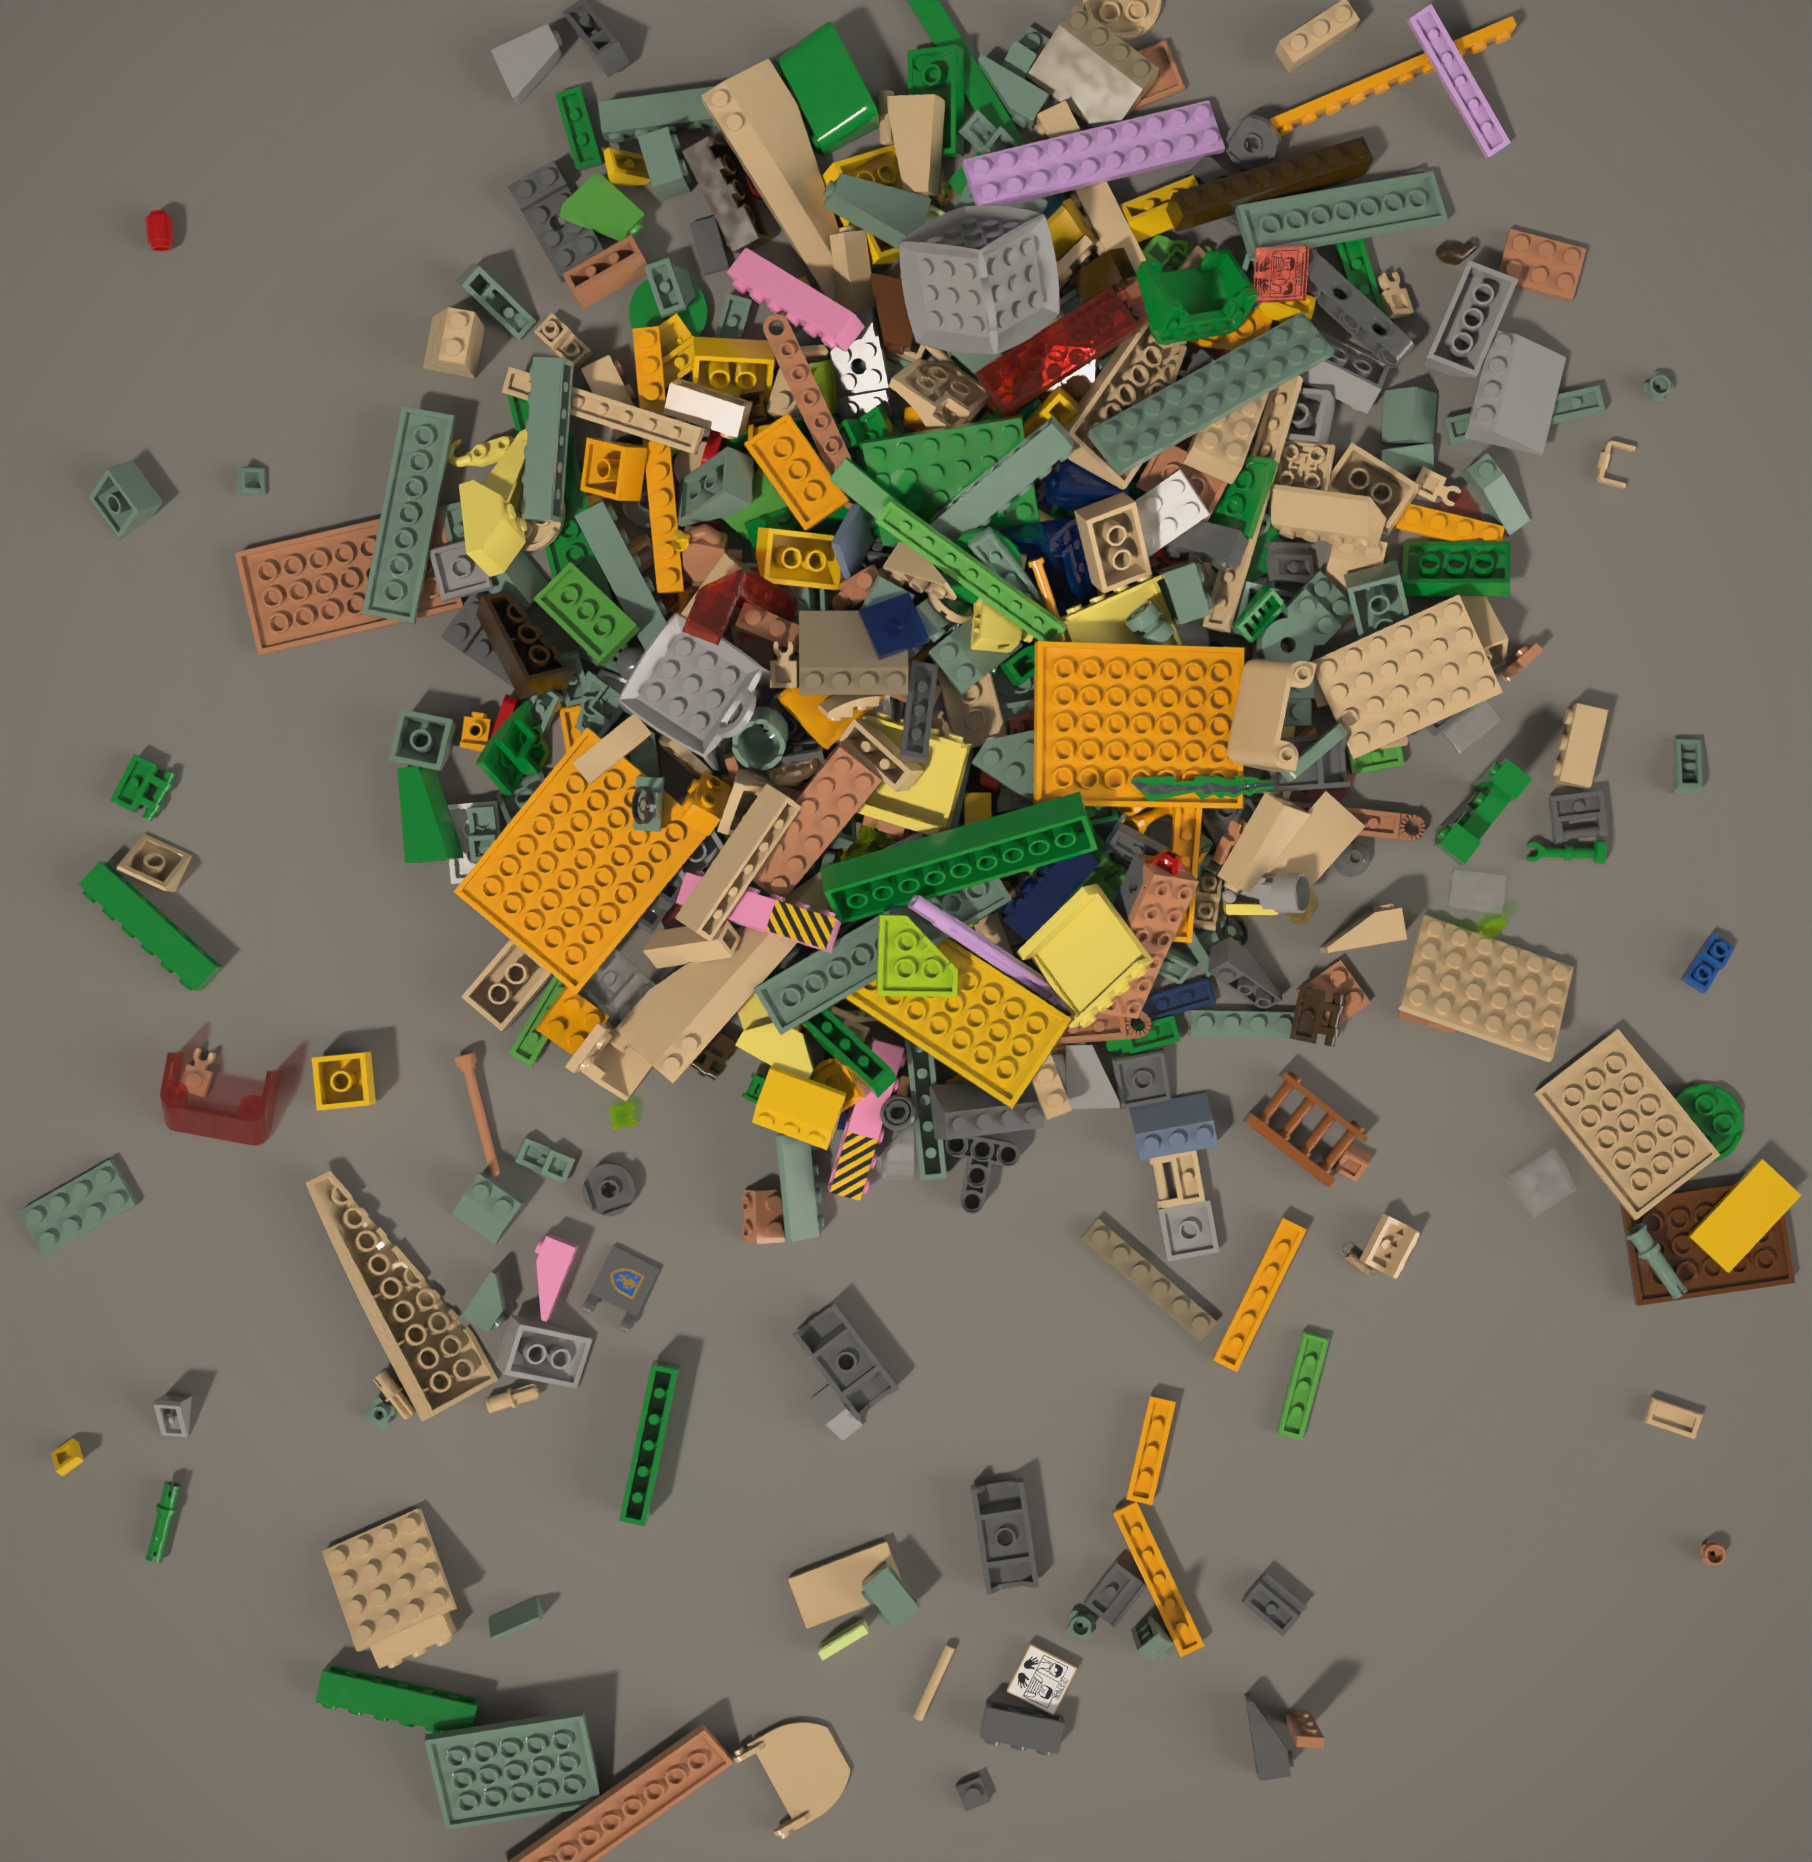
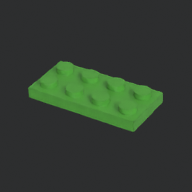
(586, 614)

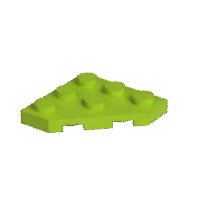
(910, 962)

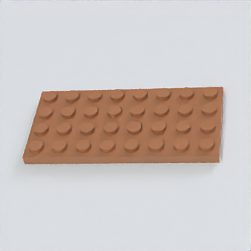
(318, 585)

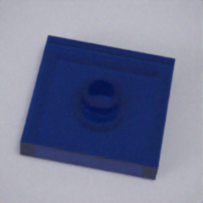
(893, 626)

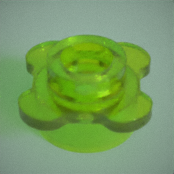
(616, 1112)

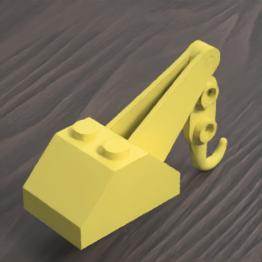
(490, 509)
(763, 1040)

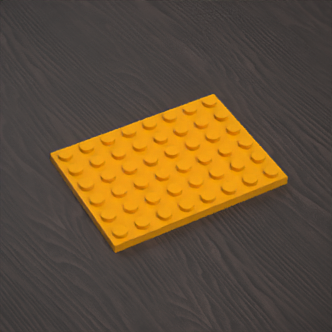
(1133, 714)
(574, 871)

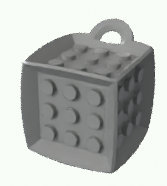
(980, 279)
(696, 691)

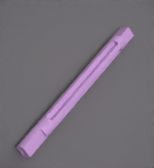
(986, 949)

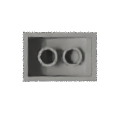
(1310, 418)
(542, 1352)

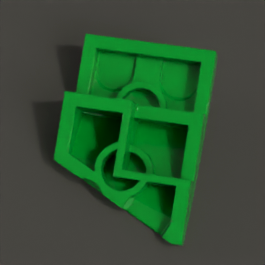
(870, 426)
(514, 750)

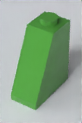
(603, 209)

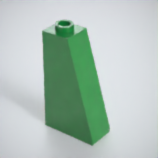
(425, 817)

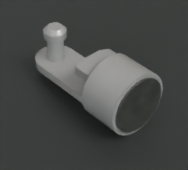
(1280, 893)

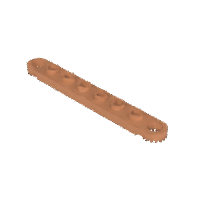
(807, 395)
(1377, 823)
(1105, 1029)

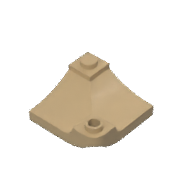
(940, 393)

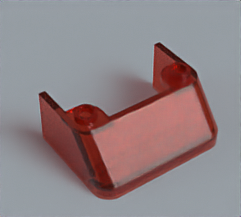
(716, 603)
(249, 1126)

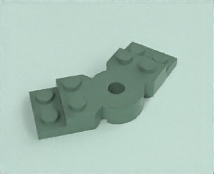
(1307, 622)

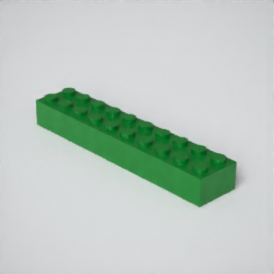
(959, 858)

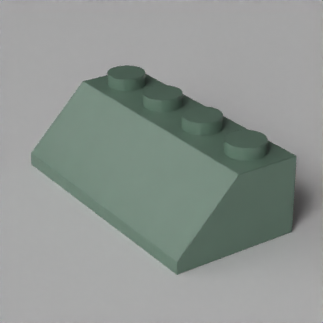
(799, 1189)

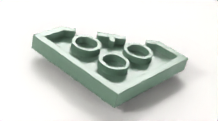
(1010, 762)

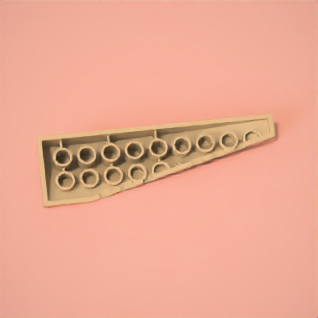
(775, 151)
(1130, 376)
(698, 1000)
(417, 1330)

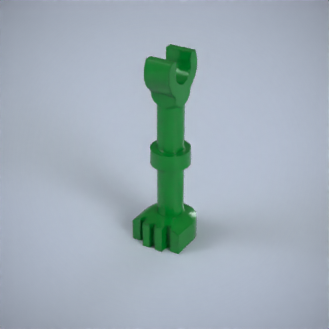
(1597, 853)

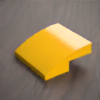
(676, 349)

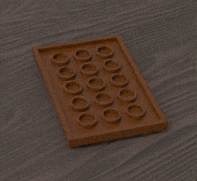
(1670, 1223)

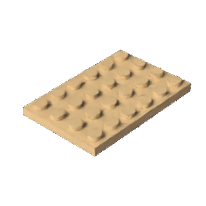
(1406, 676)
(1486, 988)
(1626, 1124)

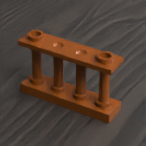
(1302, 1153)

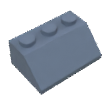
(1173, 1126)

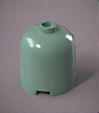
(759, 744)

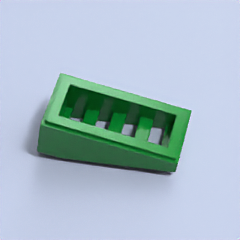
(1276, 606)

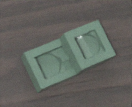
(482, 829)
(544, 1160)

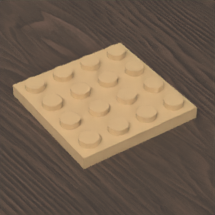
(389, 1580)

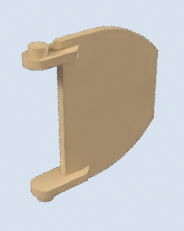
(803, 1768)

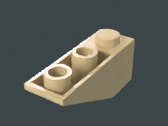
(913, 570)

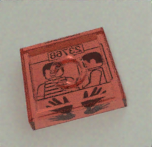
(1281, 273)

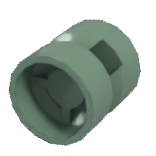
(1148, 625)

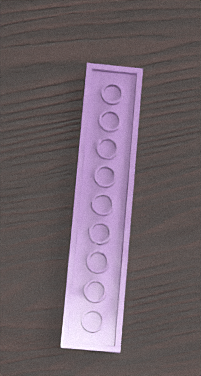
(1094, 156)

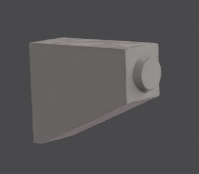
(528, 60)
(1086, 1080)

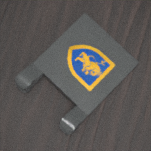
(623, 1283)

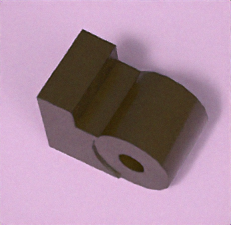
(758, 412)

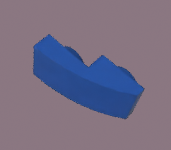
(1707, 963)

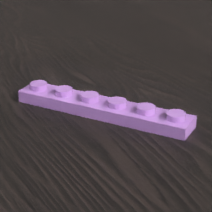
(1458, 81)

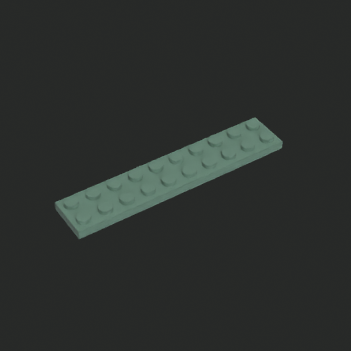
(1210, 393)
(852, 964)

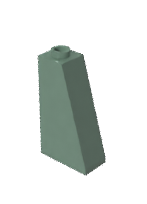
(876, 207)

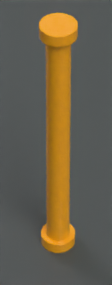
(1049, 602)

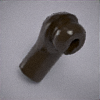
(1453, 255)

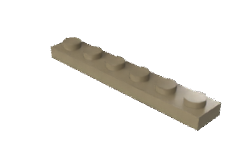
(1149, 1279)

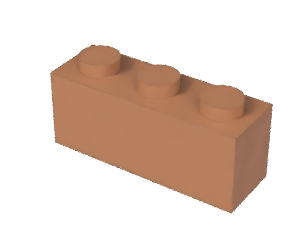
(606, 272)

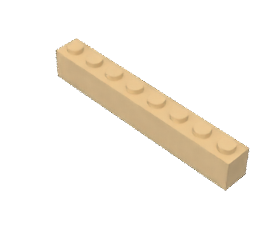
(1096, 202)

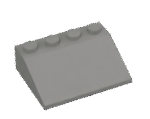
(1515, 394)

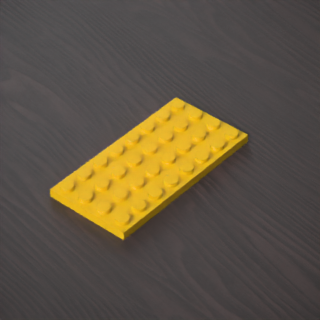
(987, 1033)

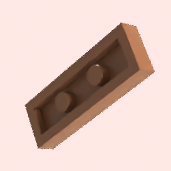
(1304, 1730)

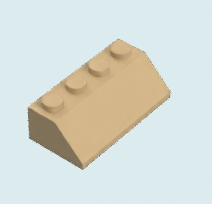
(1326, 516)

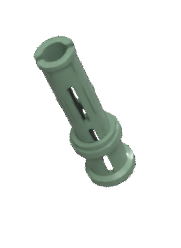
(1649, 1250)

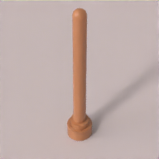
(467, 1065)

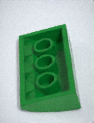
(941, 73)
(1456, 568)

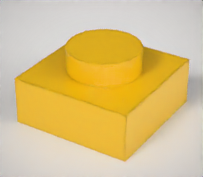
(67, 1457)

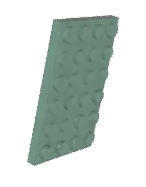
(513, 1769)

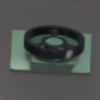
(648, 803)
(1201, 943)

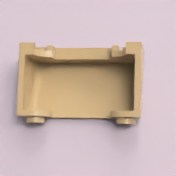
(1261, 713)

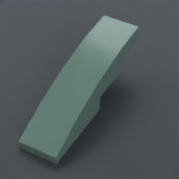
(985, 136)

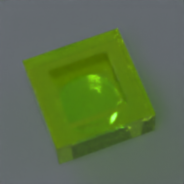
(1492, 927)

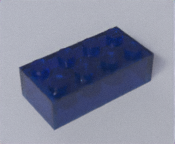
(1046, 893)

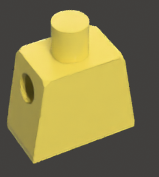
(994, 631)

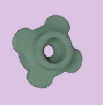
(1664, 383)
(379, 1405)
(1073, 1628)

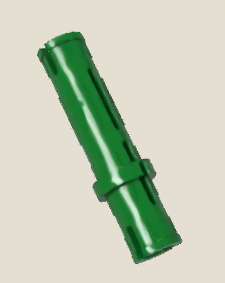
(165, 1512)

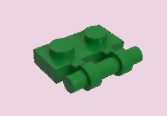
(135, 784)

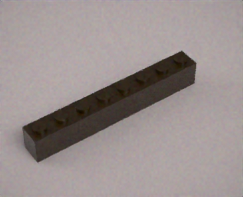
(1276, 180)

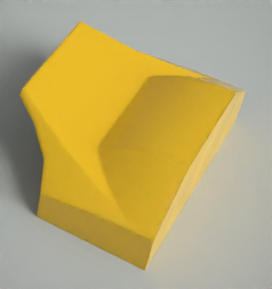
(625, 167)
(1286, 310)

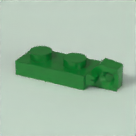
(1162, 1033)

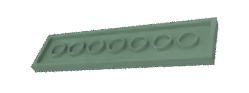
(1343, 213)
(408, 515)

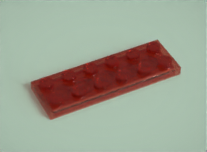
(1057, 351)

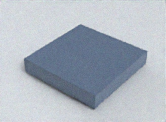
(852, 541)

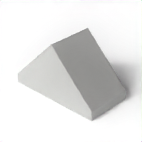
(835, 1413)
(173, 1414)

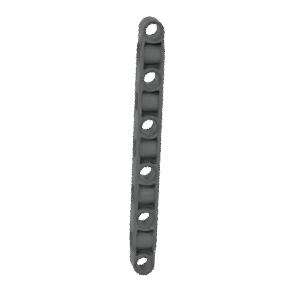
(1352, 311)

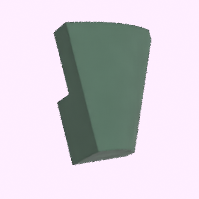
(598, 706)

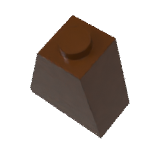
(892, 313)

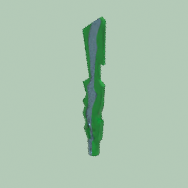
(1203, 786)

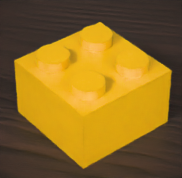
(343, 1080)

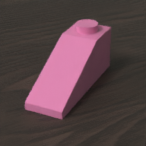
(552, 1268)

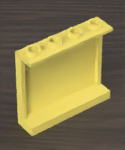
(1105, 616)
(933, 797)
(1087, 954)

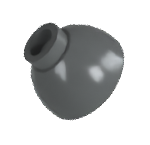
(628, 660)
(1353, 860)
(898, 1113)

